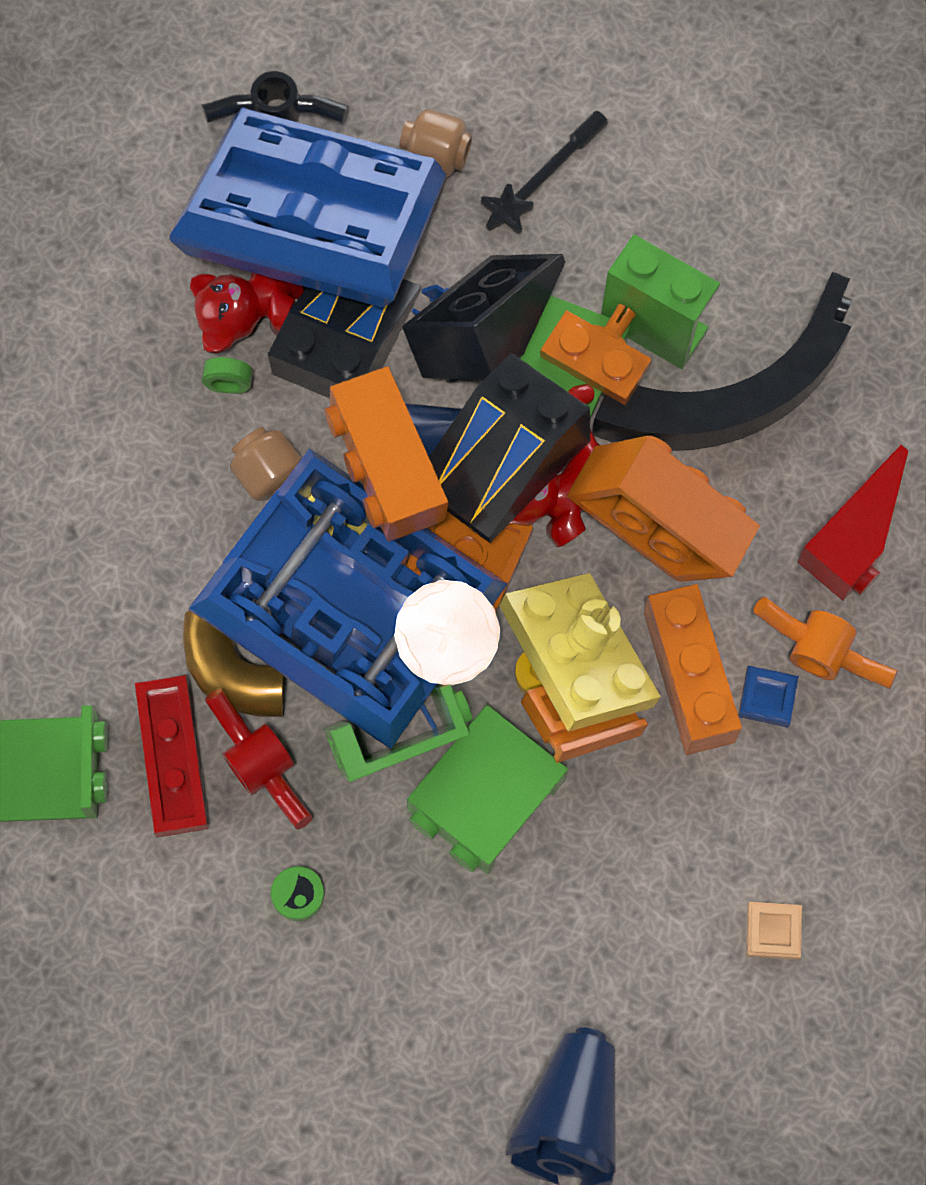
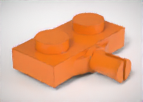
(598, 353)

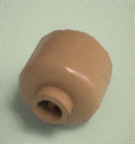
(439, 138)
(263, 462)

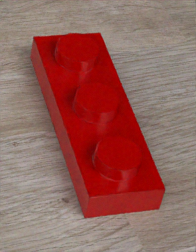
(171, 756)

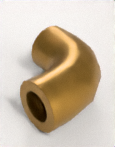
(216, 665)

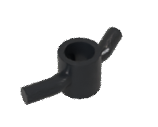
(275, 86)

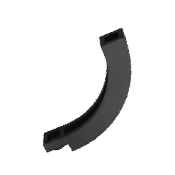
(740, 409)

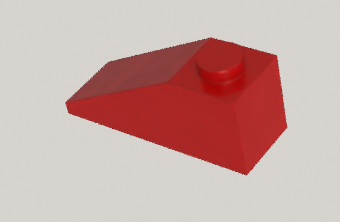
(855, 537)

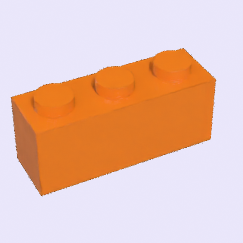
(386, 454)
(692, 669)

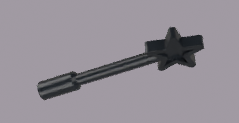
(511, 206)

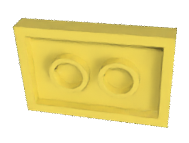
(579, 651)

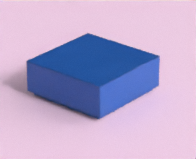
(768, 696)

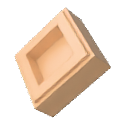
(774, 930)

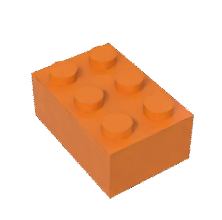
(664, 509)

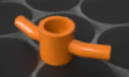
(823, 644)

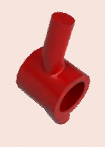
(258, 759)

